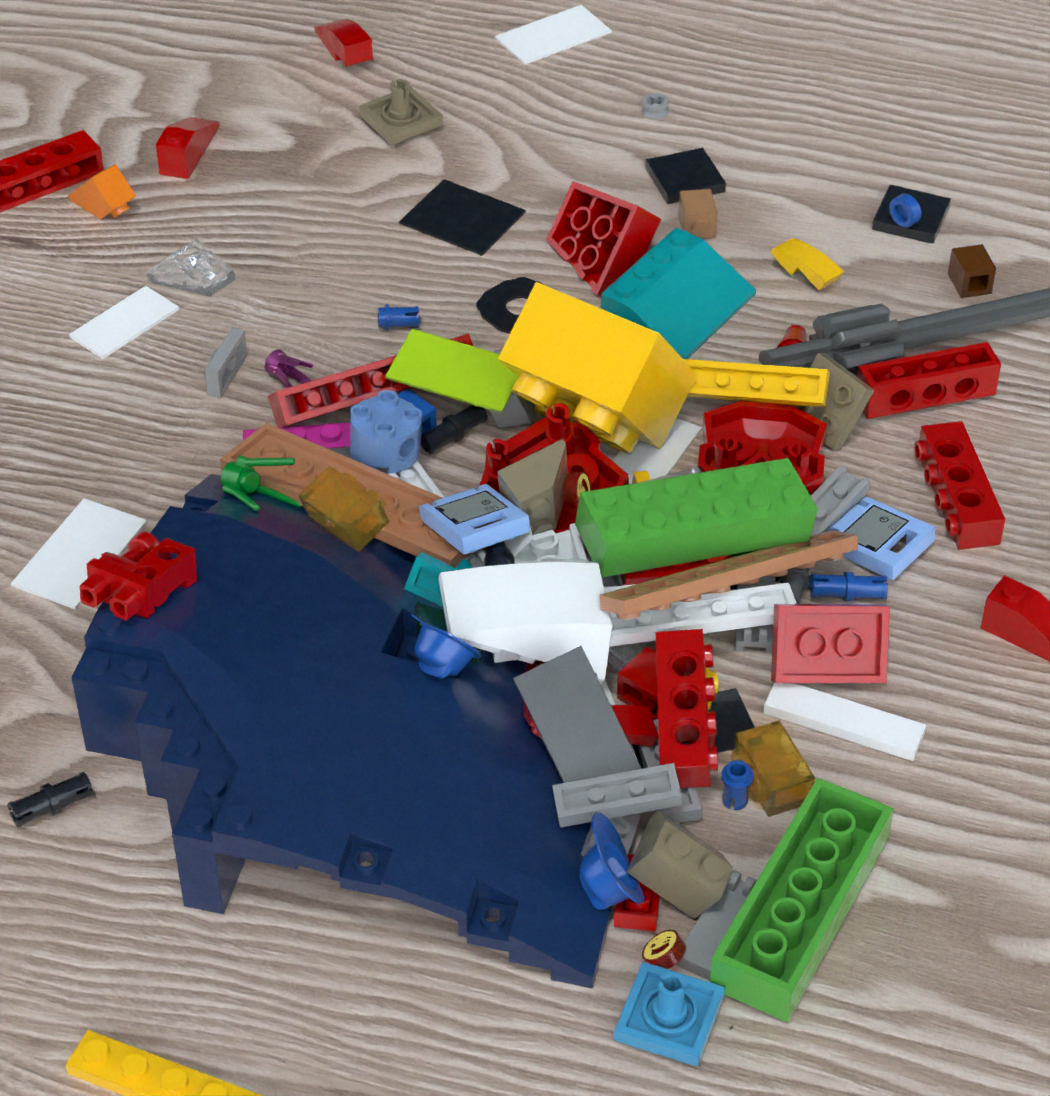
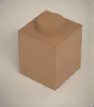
(698, 213)

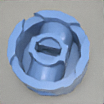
(385, 432)

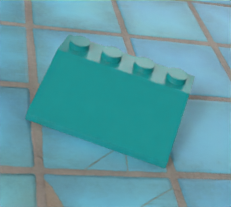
(679, 292)

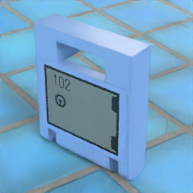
(460, 513)
(878, 530)

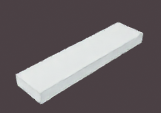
(845, 719)

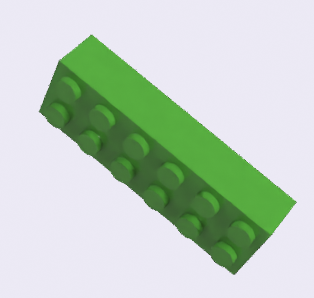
(695, 517)
(801, 899)

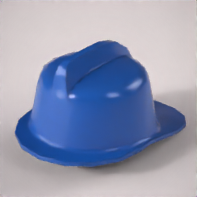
(441, 652)
(605, 868)

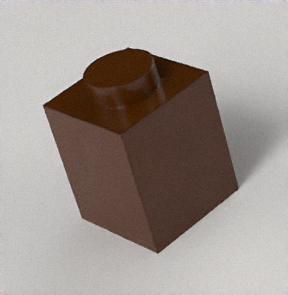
(971, 271)

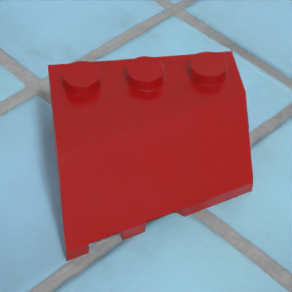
(601, 235)

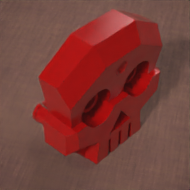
(763, 433)
(582, 455)

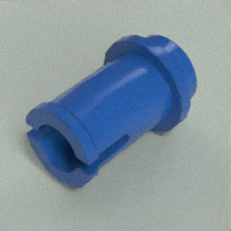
(398, 317)
(736, 778)

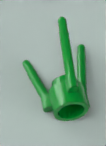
(240, 479)

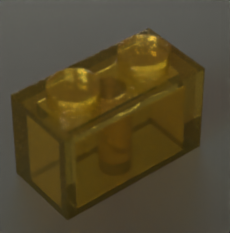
(344, 507)
(779, 769)

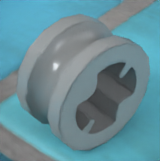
(655, 106)

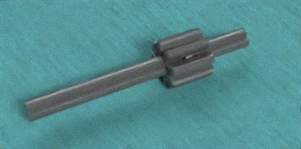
(868, 336)

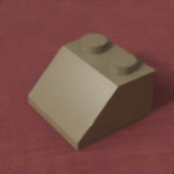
(537, 485)
(679, 865)

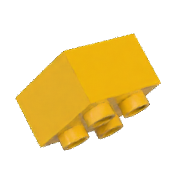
(600, 366)

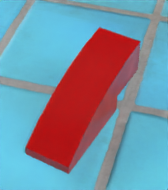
(346, 41)

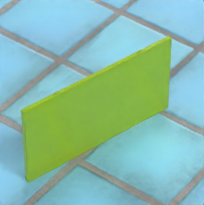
(453, 370)

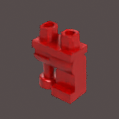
(138, 577)

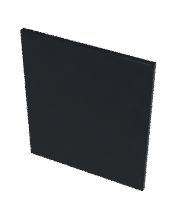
(462, 217)

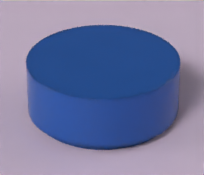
(905, 210)

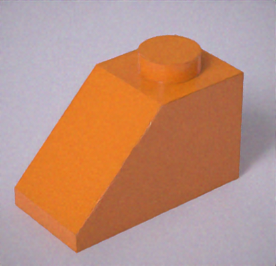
(104, 193)

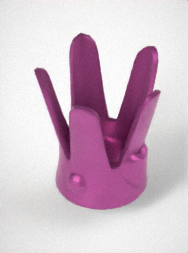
(283, 366)

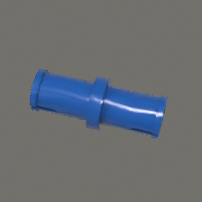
(848, 586)

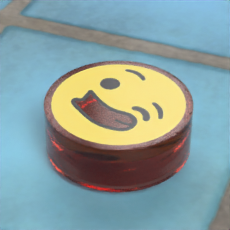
(574, 484)
(664, 949)

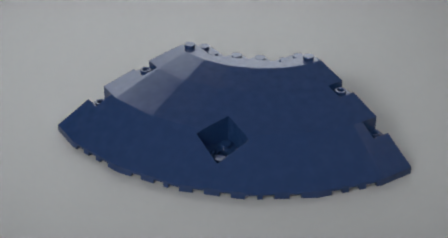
(304, 734)

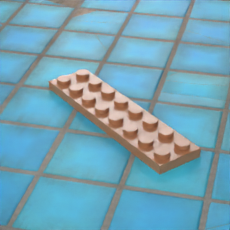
(401, 498)

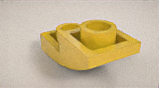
(803, 257)

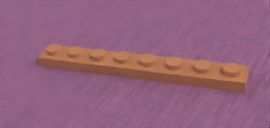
(719, 576)

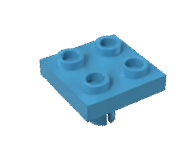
(669, 1014)

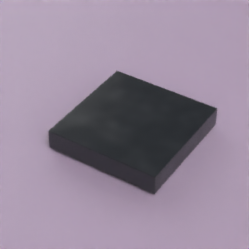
(683, 173)
(933, 212)

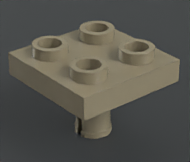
(401, 113)
(844, 401)

